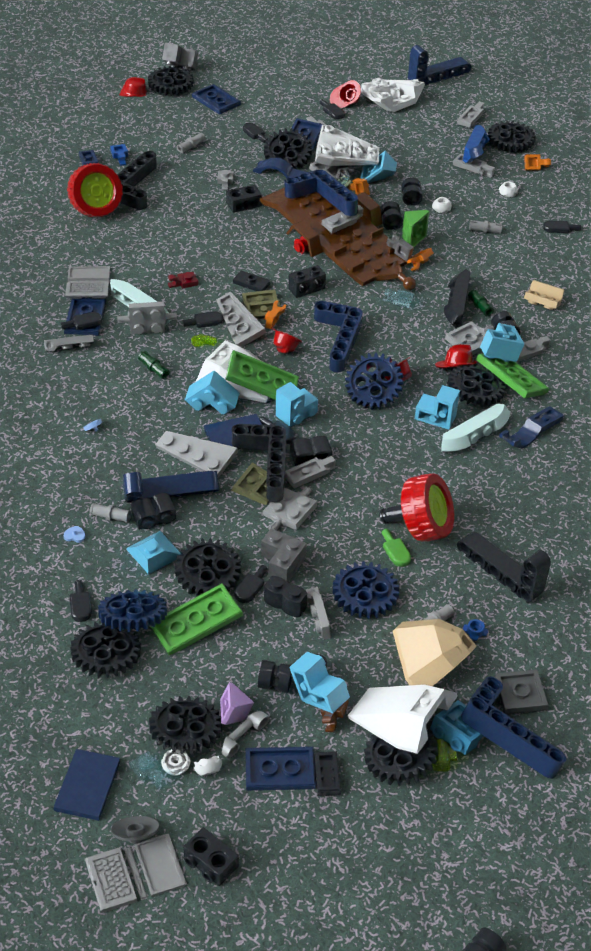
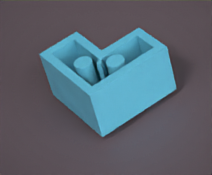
(502, 343)
(212, 390)
(294, 404)
(439, 409)
(316, 685)

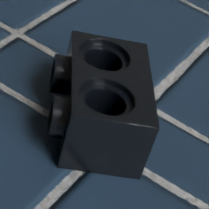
(243, 198)
(307, 281)
(215, 853)

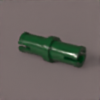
(480, 302)
(153, 364)

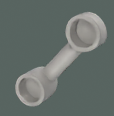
(257, 720)

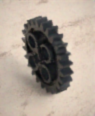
(170, 80)
(522, 136)
(295, 152)
(477, 385)
(198, 556)
(105, 650)
(168, 725)
(398, 764)

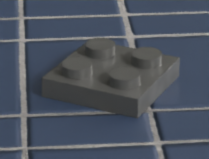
(521, 692)

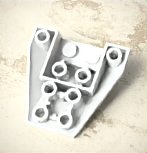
(393, 94)
(341, 149)
(219, 362)
(401, 713)

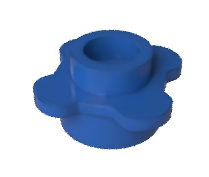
(479, 626)

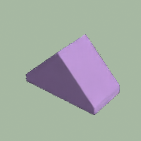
(234, 705)

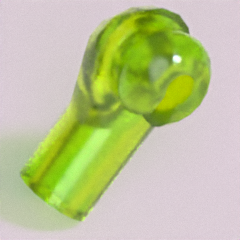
(201, 339)

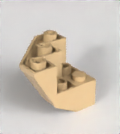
(430, 649)

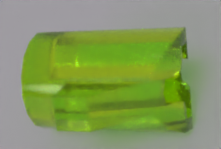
(445, 755)

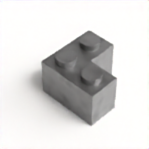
(177, 56)
(284, 553)

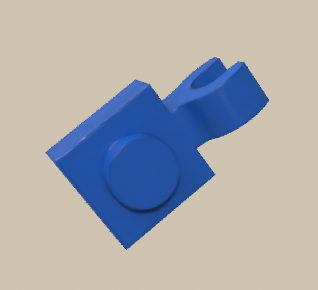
(119, 152)

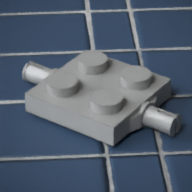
(147, 317)
(468, 334)
(291, 510)

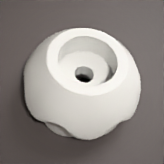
(508, 189)
(442, 205)
(208, 766)
(175, 768)

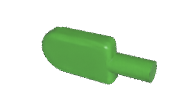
(396, 549)

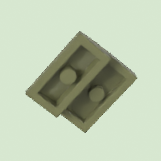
(259, 302)
(253, 484)

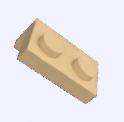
(544, 294)

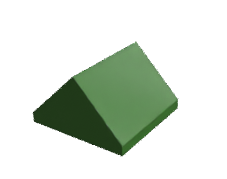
(415, 226)

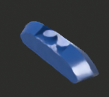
(475, 144)

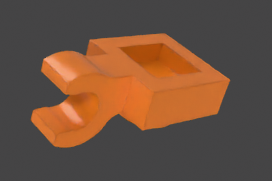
(534, 162)
(359, 186)
(420, 257)
(273, 316)

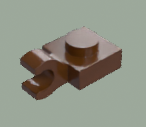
(331, 718)

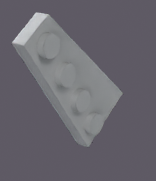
(240, 322)
(197, 452)

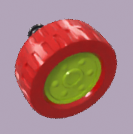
(94, 190)
(424, 508)

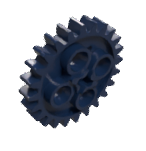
(384, 368)
(365, 590)
(132, 610)

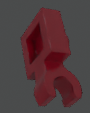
(184, 280)

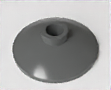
(135, 828)

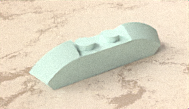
(129, 294)
(475, 428)

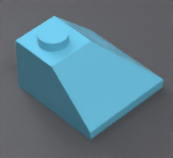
(385, 168)
(154, 552)

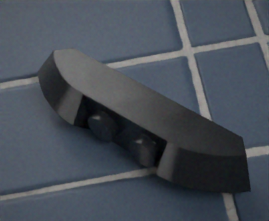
(456, 305)

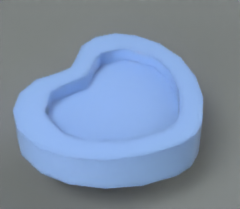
(94, 424)
(74, 534)

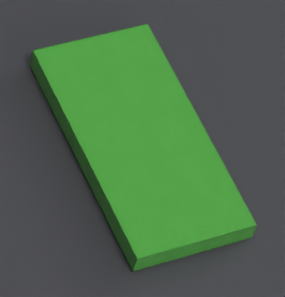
(257, 375)
(514, 376)
(197, 619)

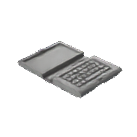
(88, 282)
(113, 880)

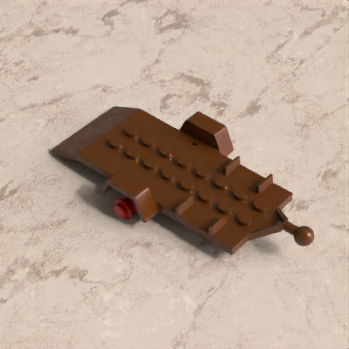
(355, 249)

